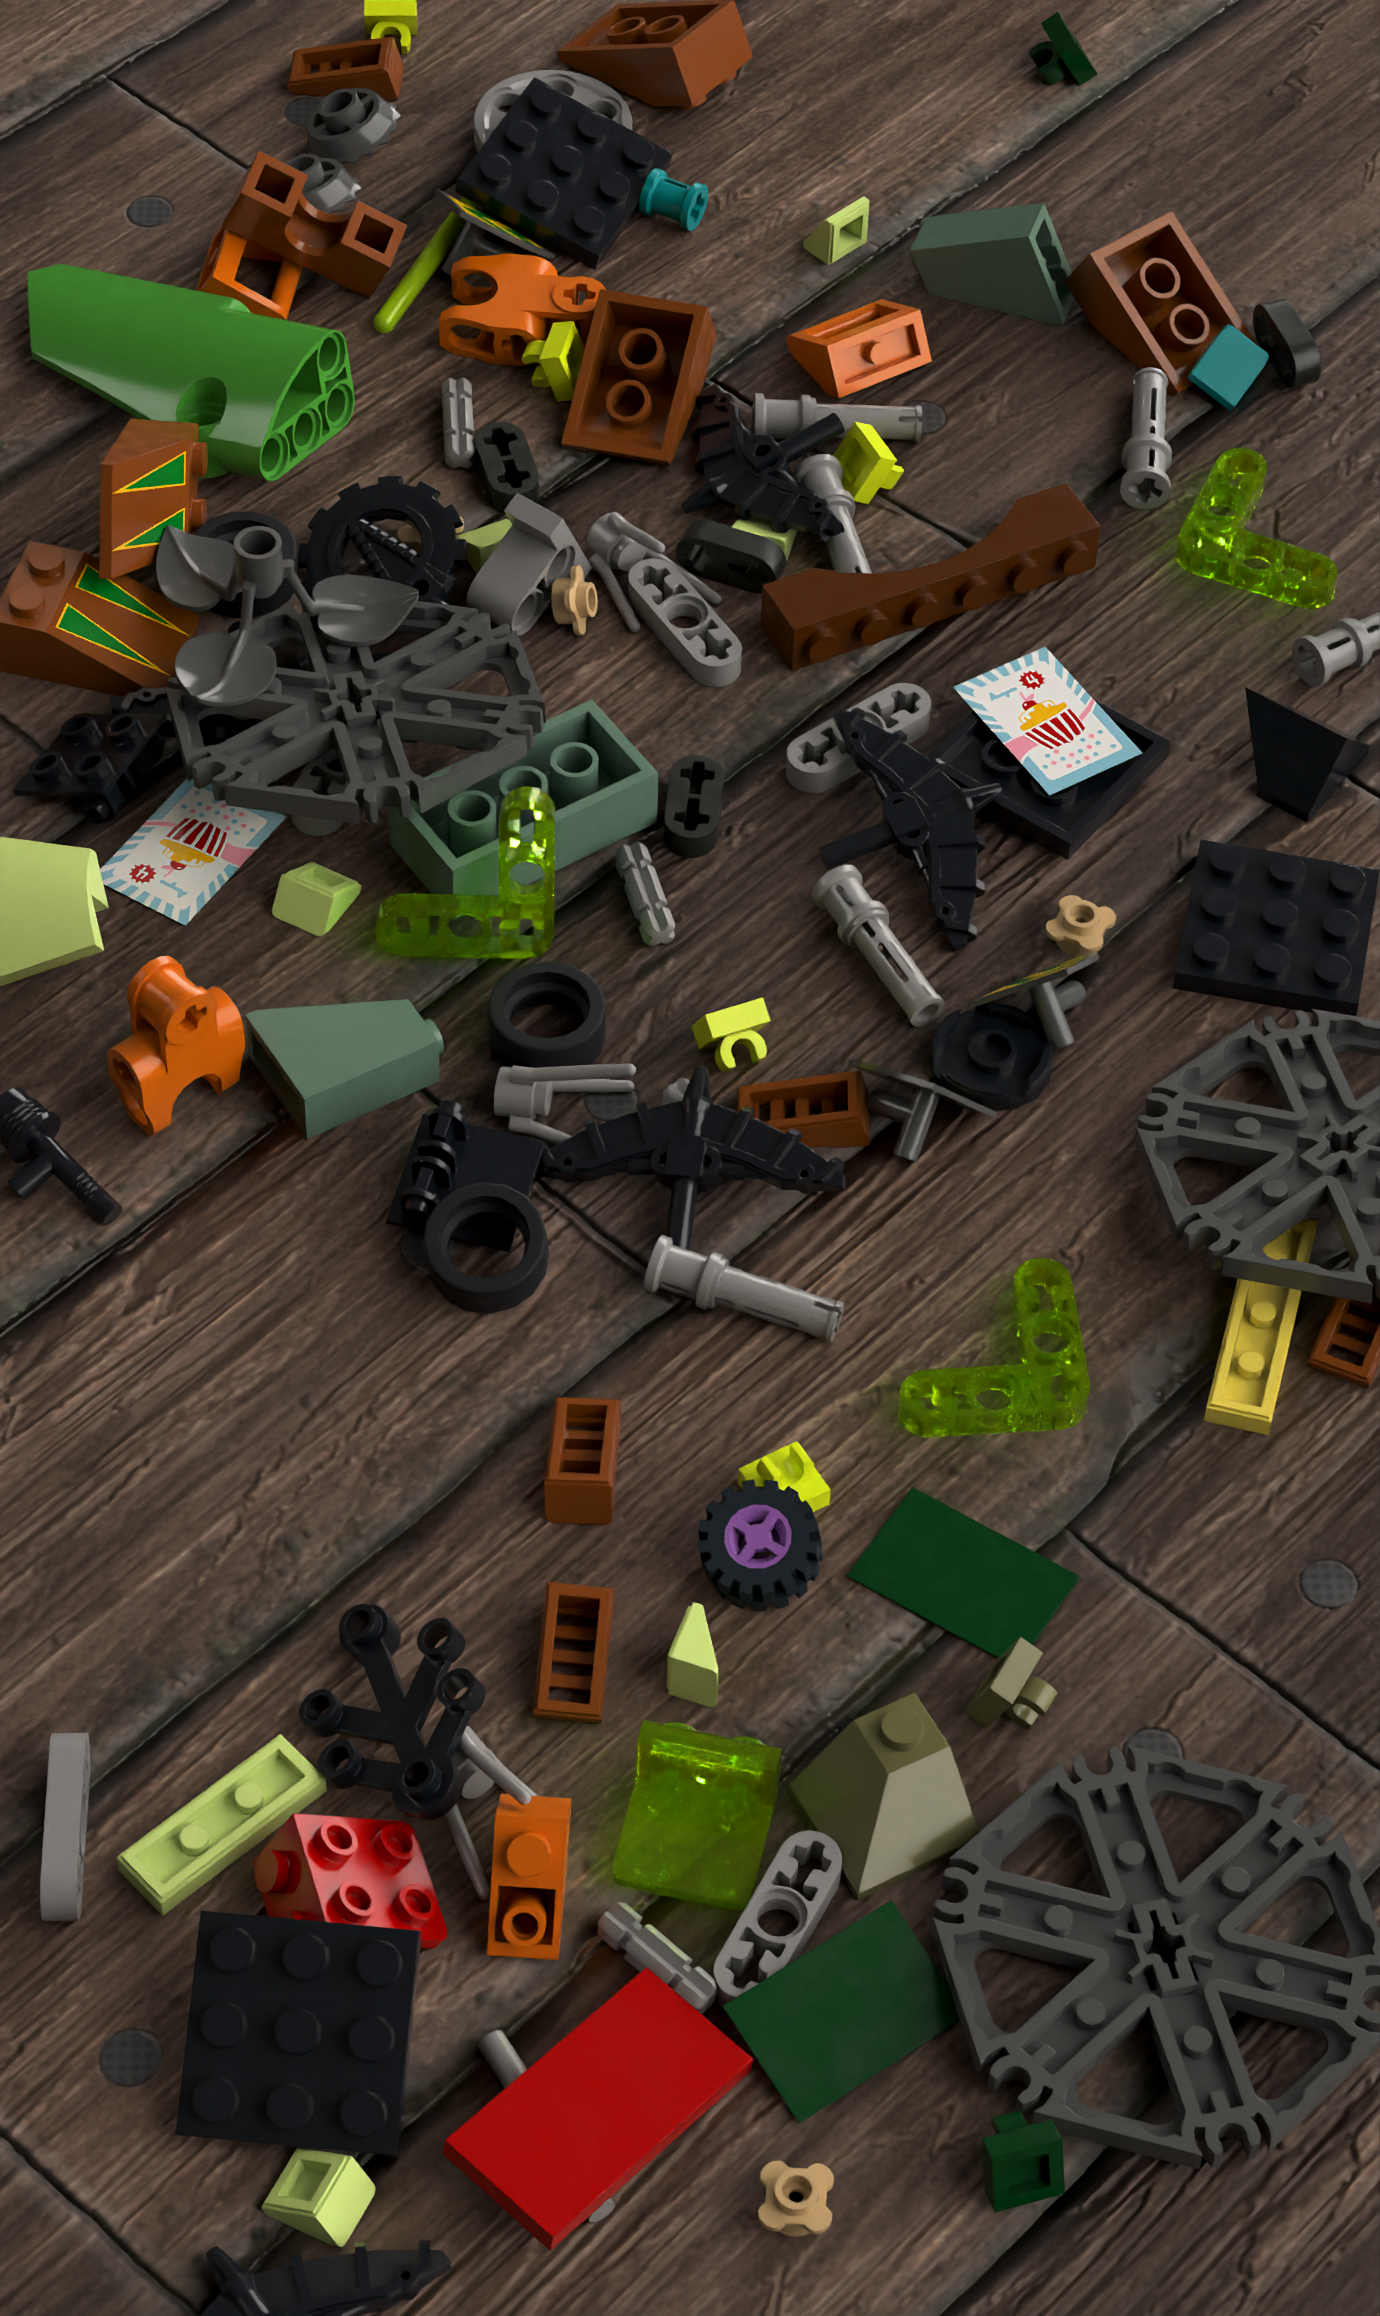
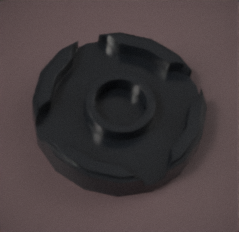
(992, 1056)

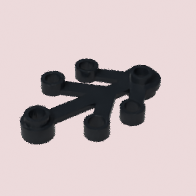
(426, 1778)

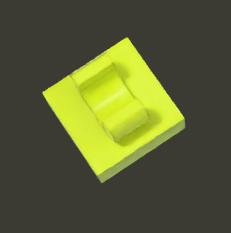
(391, 18)
(559, 360)
(866, 463)
(733, 1026)
(790, 1468)

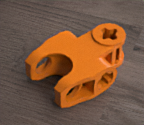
(516, 309)
(175, 1039)

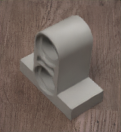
(522, 569)

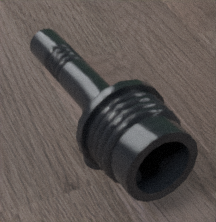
(29, 1134)

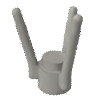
(621, 546)
(527, 1092)
(477, 1773)

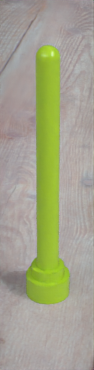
(420, 271)

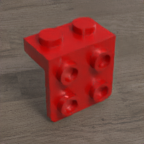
(350, 1875)

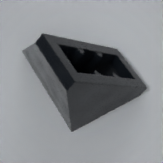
(1298, 756)

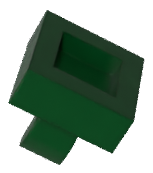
(1061, 54)
(1022, 2162)

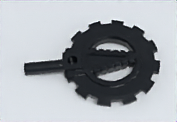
(384, 554)

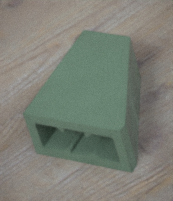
(996, 261)
(343, 1058)

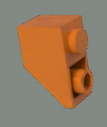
(528, 1877)

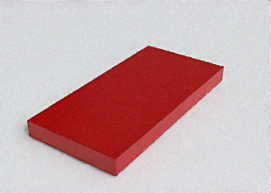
(597, 2108)

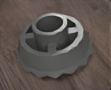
(350, 125)
(327, 184)

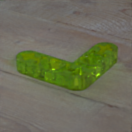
(1227, 534)
(511, 905)
(1025, 1383)

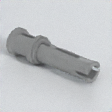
(787, 417)
(1147, 452)
(823, 475)
(1345, 645)
(867, 928)
(715, 1282)

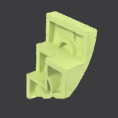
(47, 906)

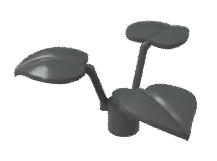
(230, 671)

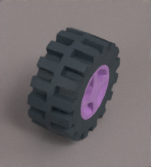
(755, 1523)

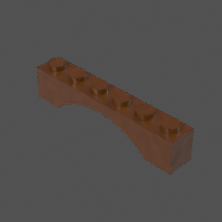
(837, 612)

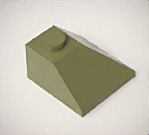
(887, 1796)

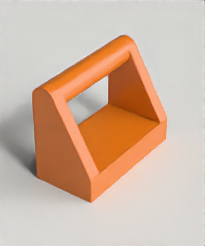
(222, 265)
(862, 347)

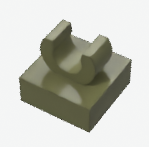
(1012, 1689)

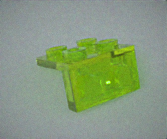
(697, 1815)

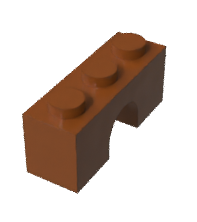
(345, 248)

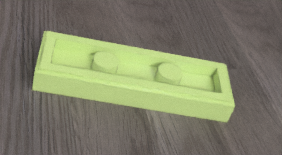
(221, 1824)

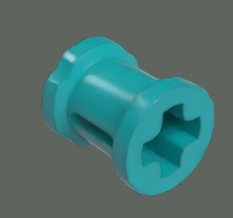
(673, 199)

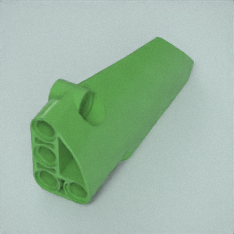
(177, 354)

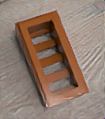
(349, 65)
(827, 1092)
(1329, 1336)
(582, 1462)
(577, 1602)

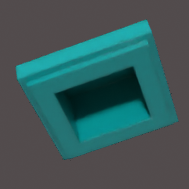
(1228, 366)

